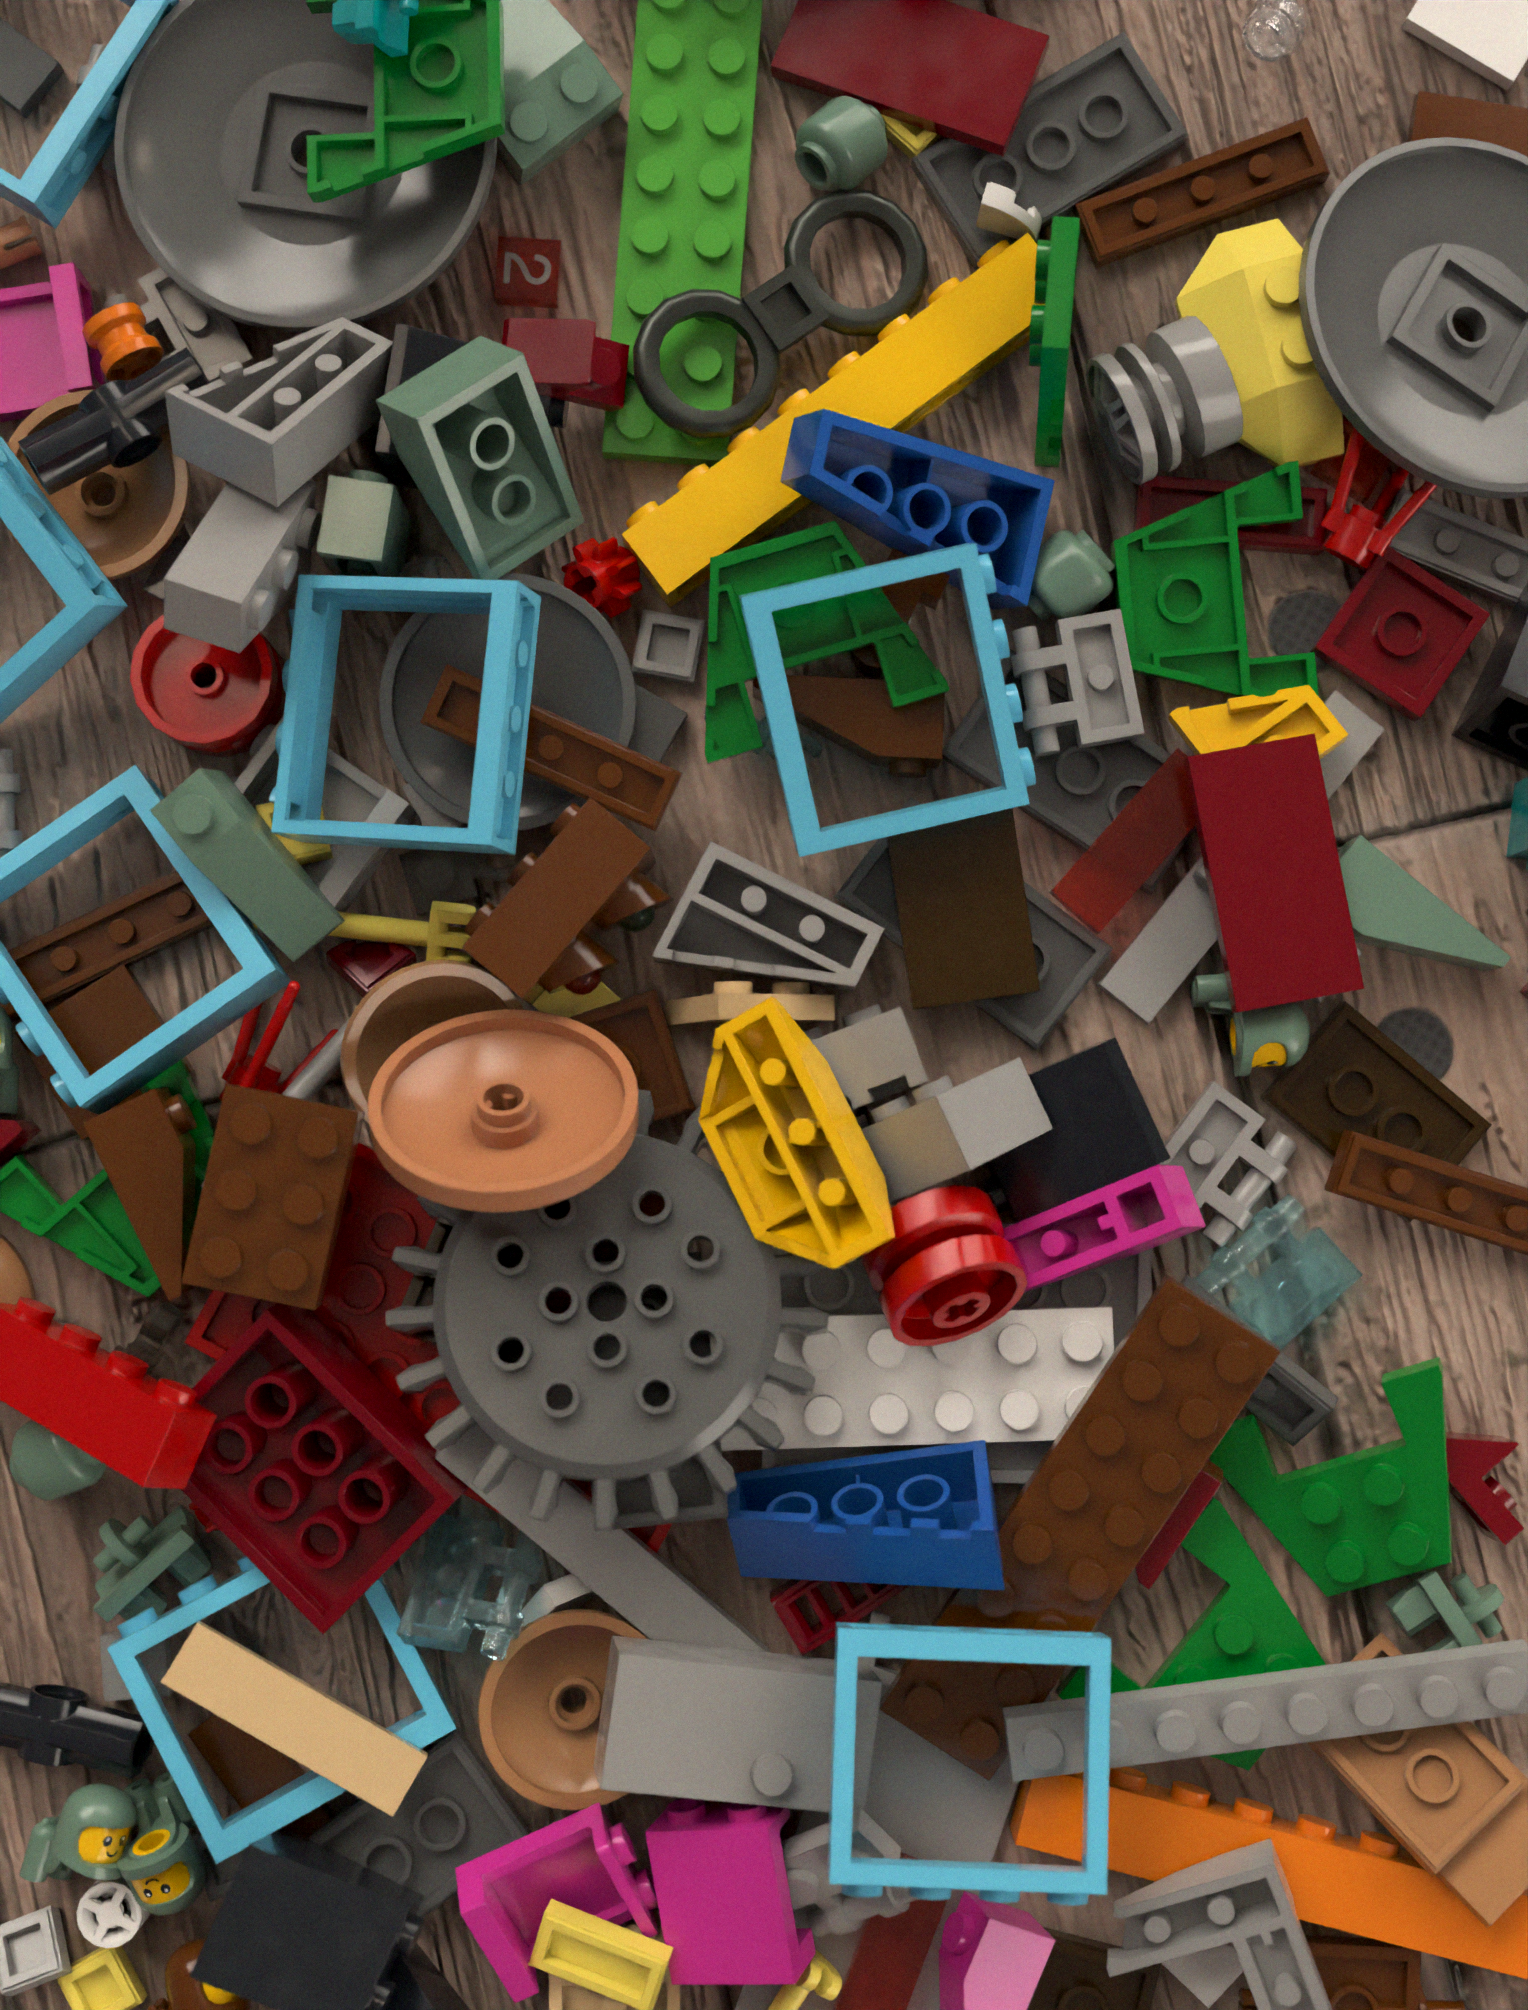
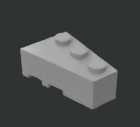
(285, 415)
(953, 1127)

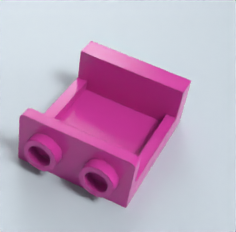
(44, 342)
(570, 1861)
(726, 1895)

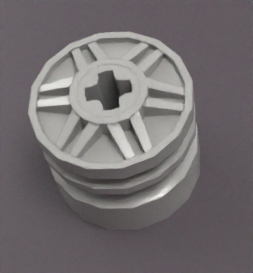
(1164, 399)

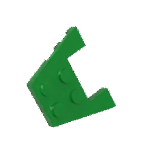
(424, 102)
(1051, 332)
(1186, 593)
(803, 631)
(94, 1218)
(1364, 1511)
(1237, 1635)

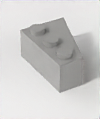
(241, 566)
(764, 927)
(871, 1055)

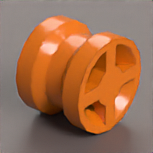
(123, 341)

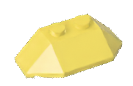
(1251, 306)

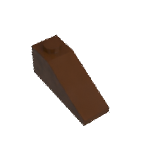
(861, 720)
(152, 1169)

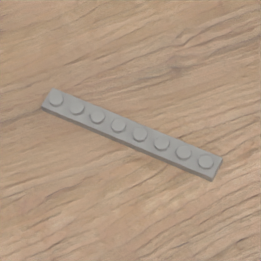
(1275, 1709)

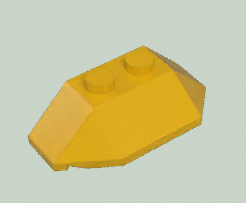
(791, 1141)

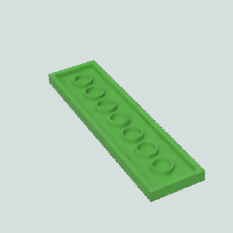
(684, 209)

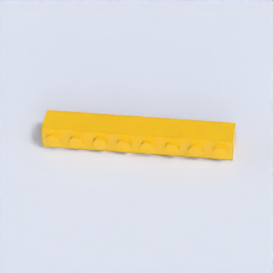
(891, 385)

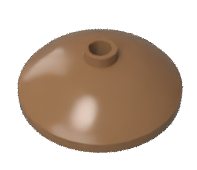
(147, 504)
(408, 1005)
(524, 1727)

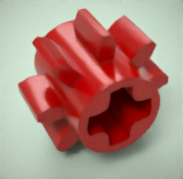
(603, 575)

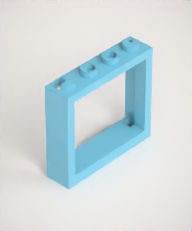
(86, 124)
(69, 570)
(1001, 700)
(503, 714)
(183, 1033)
(307, 1791)
(994, 1880)

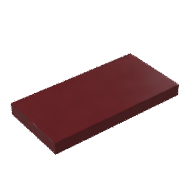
(916, 63)
(1273, 873)

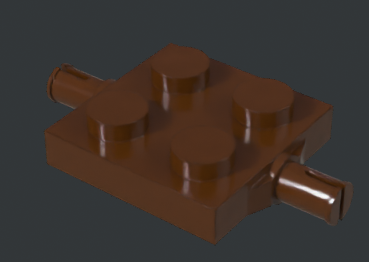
(1366, 1976)

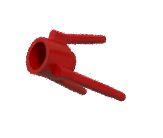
(1362, 531)
(255, 1070)

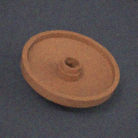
(503, 1110)

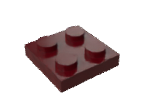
(1400, 633)

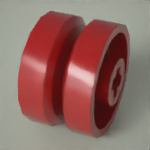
(215, 720)
(945, 1267)

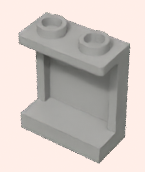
(346, 797)

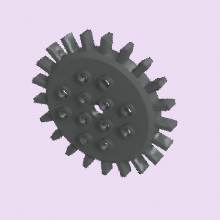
(608, 1427)

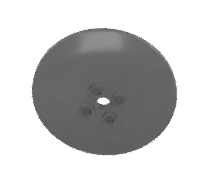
(216, 179)
(1383, 272)

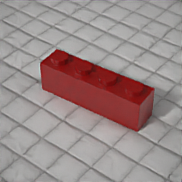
(99, 1397)

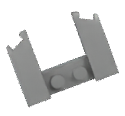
(1220, 1902)

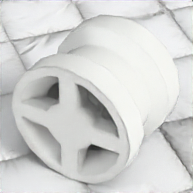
(104, 1919)

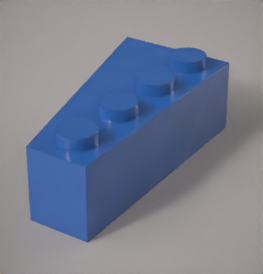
(922, 495)
(872, 1519)

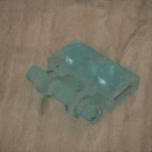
(1294, 1287)
(453, 1582)

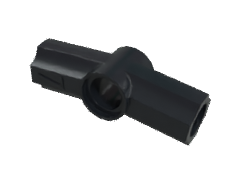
(112, 426)
(63, 1728)

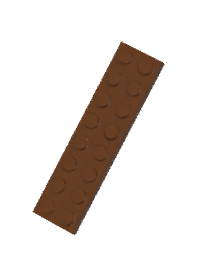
(1089, 1512)

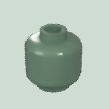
(841, 144)
(1069, 576)
(50, 1464)

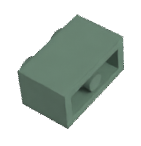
(363, 526)

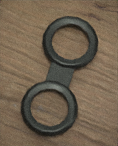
(779, 313)

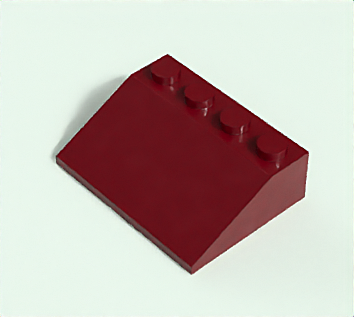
(313, 1464)

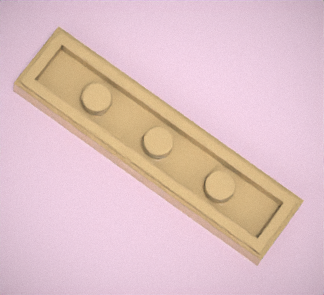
(295, 1718)

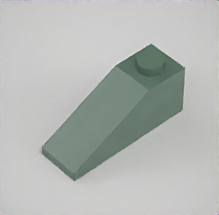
(246, 861)
(1403, 916)

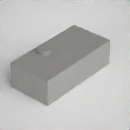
(727, 1724)

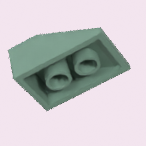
(551, 88)
(483, 456)

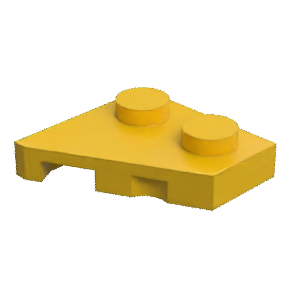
(1259, 720)

